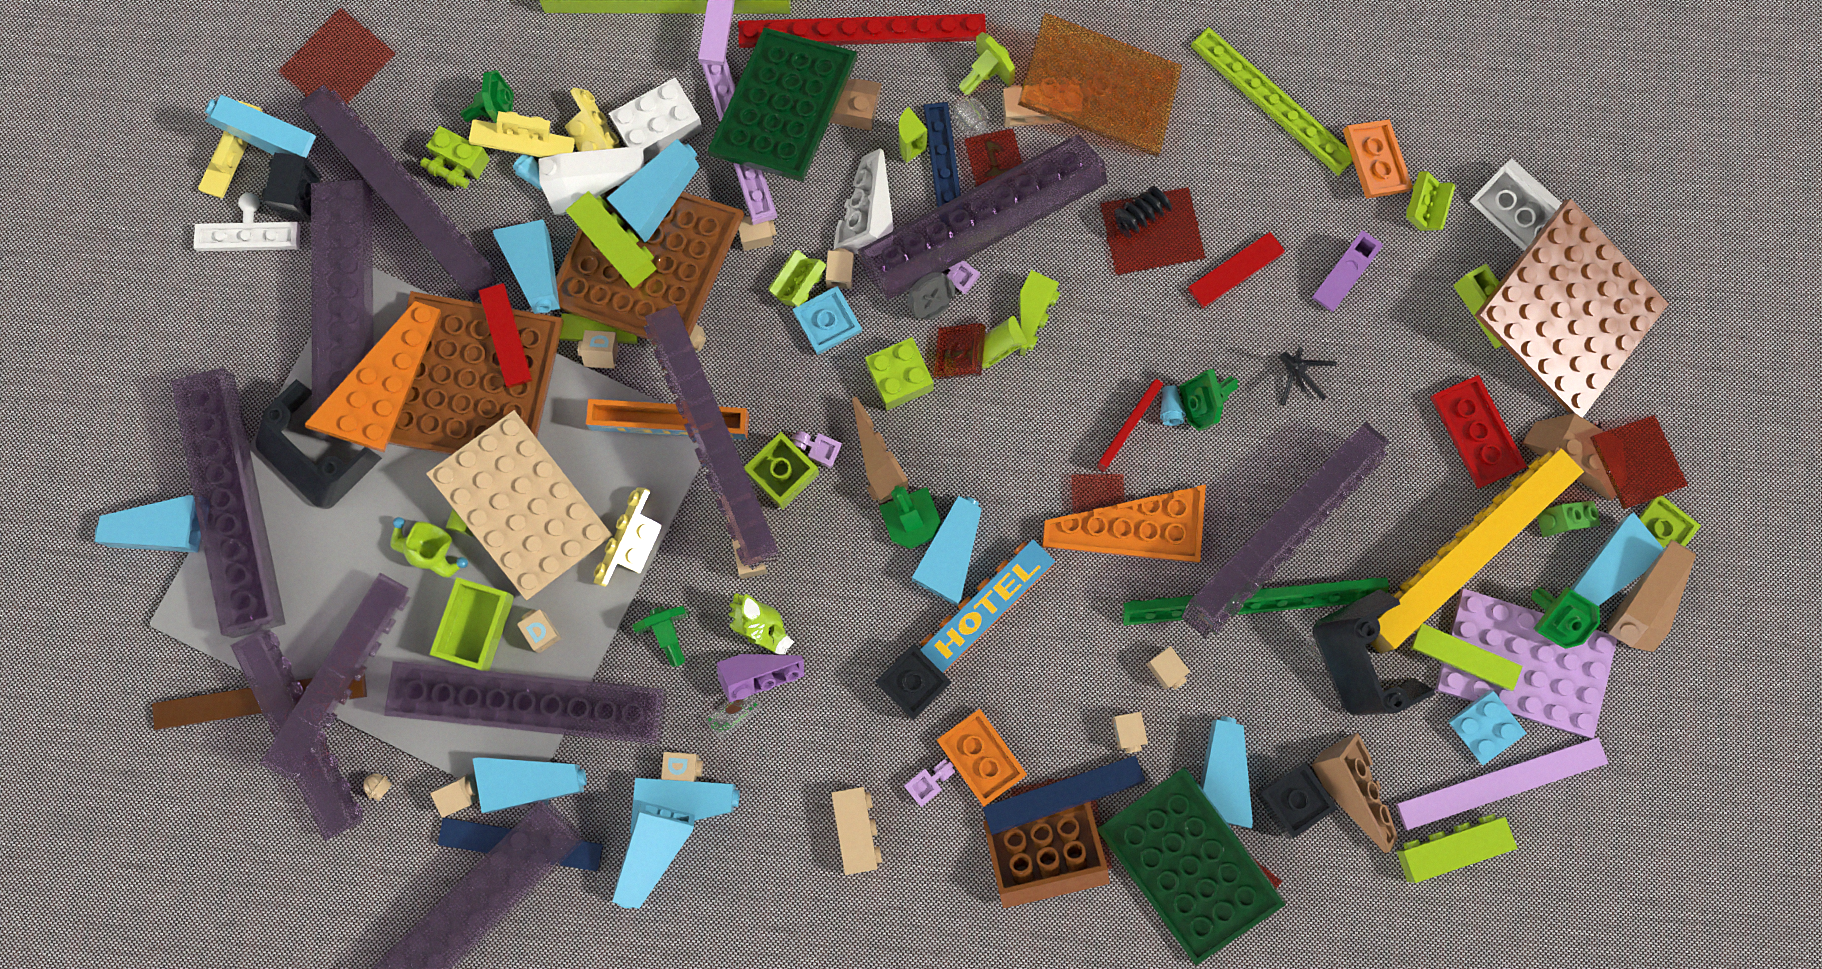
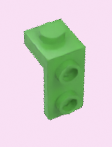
(1568, 517)

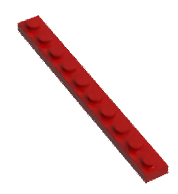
(870, 29)

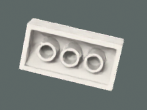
(1516, 203)

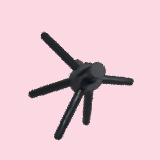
(1297, 367)

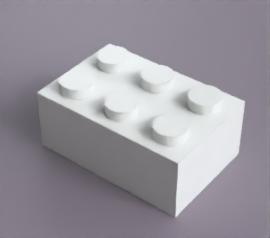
(657, 119)

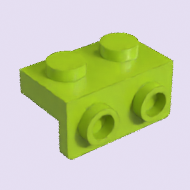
(1429, 202)
(796, 279)

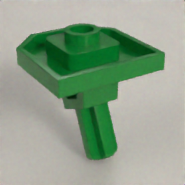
(493, 97)
(1205, 398)
(911, 517)
(1566, 619)
(662, 624)

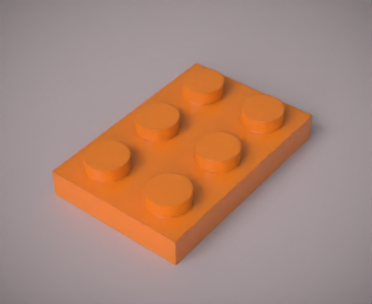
(1377, 158)
(981, 757)

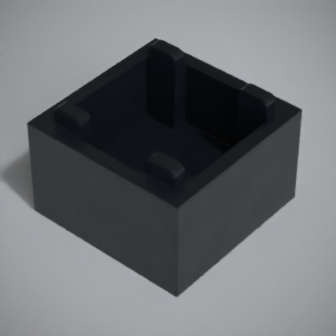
(290, 187)
(913, 682)
(1296, 800)

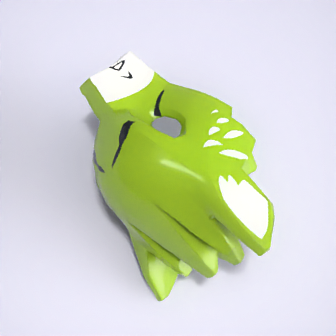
(753, 621)

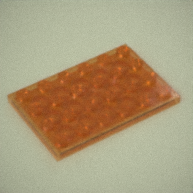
(1100, 85)

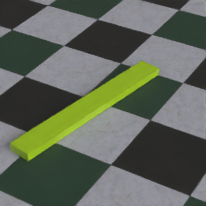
(1273, 100)

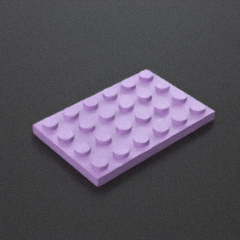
(1555, 683)

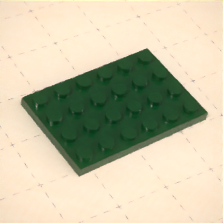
(783, 104)
(1191, 866)

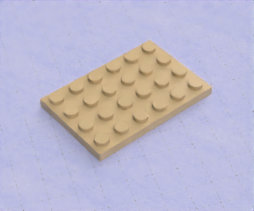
(519, 505)

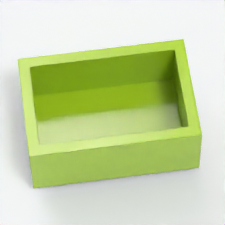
(472, 624)

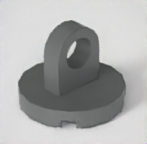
(931, 296)

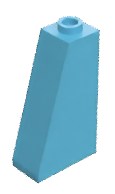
(258, 128)
(655, 188)
(531, 260)
(156, 526)
(948, 557)
(1619, 560)
(1226, 772)
(518, 782)
(695, 798)
(651, 848)

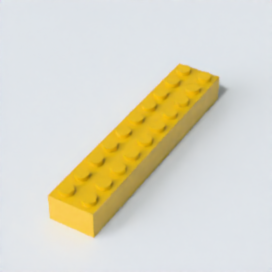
(1475, 546)

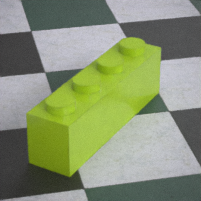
(611, 239)
(1456, 849)

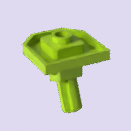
(992, 60)

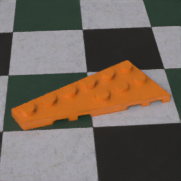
(374, 393)
(1148, 527)

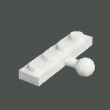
(247, 234)

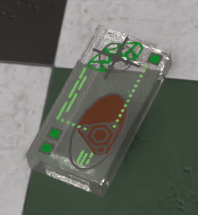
(732, 715)

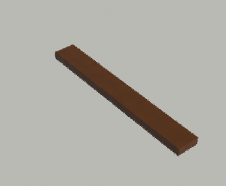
(222, 706)

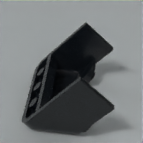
(321, 483)
(1342, 644)

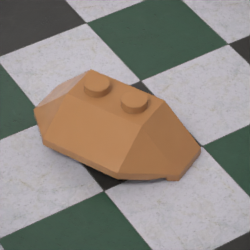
(1573, 436)

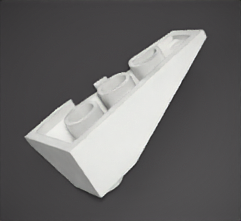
(571, 175)
(869, 207)

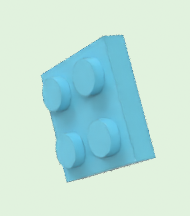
(827, 320)
(1487, 727)

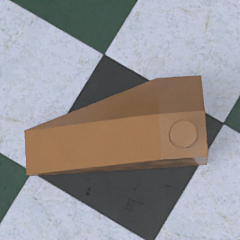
(857, 104)
(881, 466)
(1651, 605)
(1349, 781)

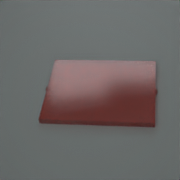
(339, 57)
(1164, 243)
(1639, 461)

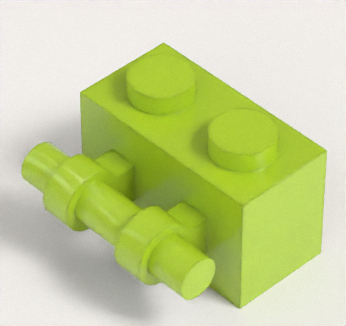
(456, 152)

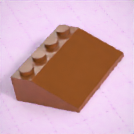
(1048, 857)

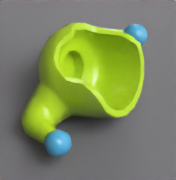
(425, 547)

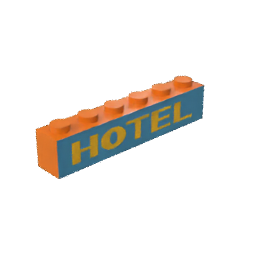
(654, 418)
(987, 606)

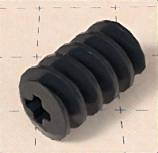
(1141, 209)

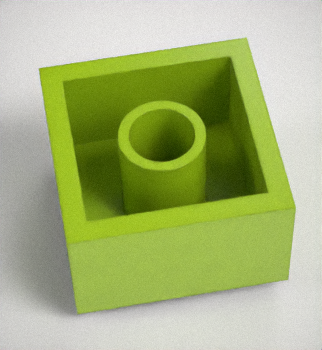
(899, 373)
(781, 470)

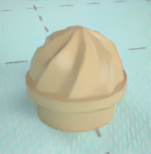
(376, 786)

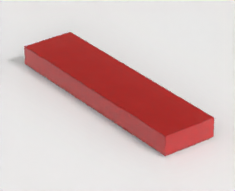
(1236, 270)
(505, 335)
(1129, 425)

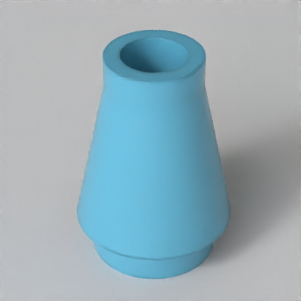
(528, 169)
(1171, 407)

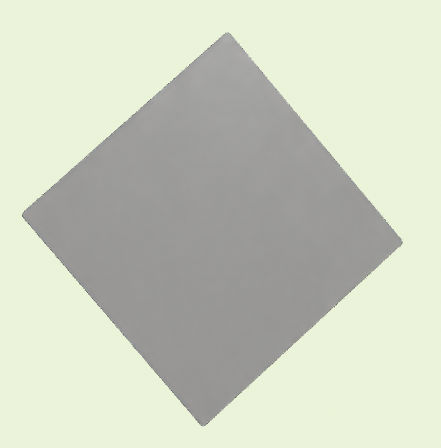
(335, 554)

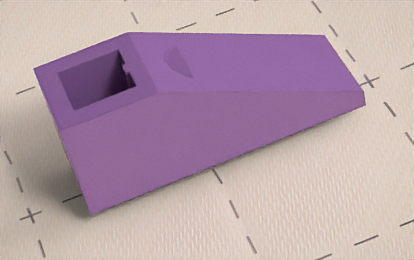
(1347, 271)
(754, 673)

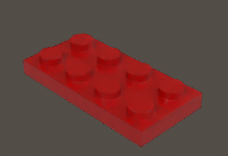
(1478, 432)

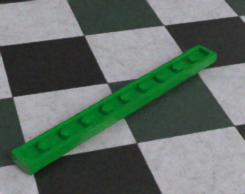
(1266, 600)

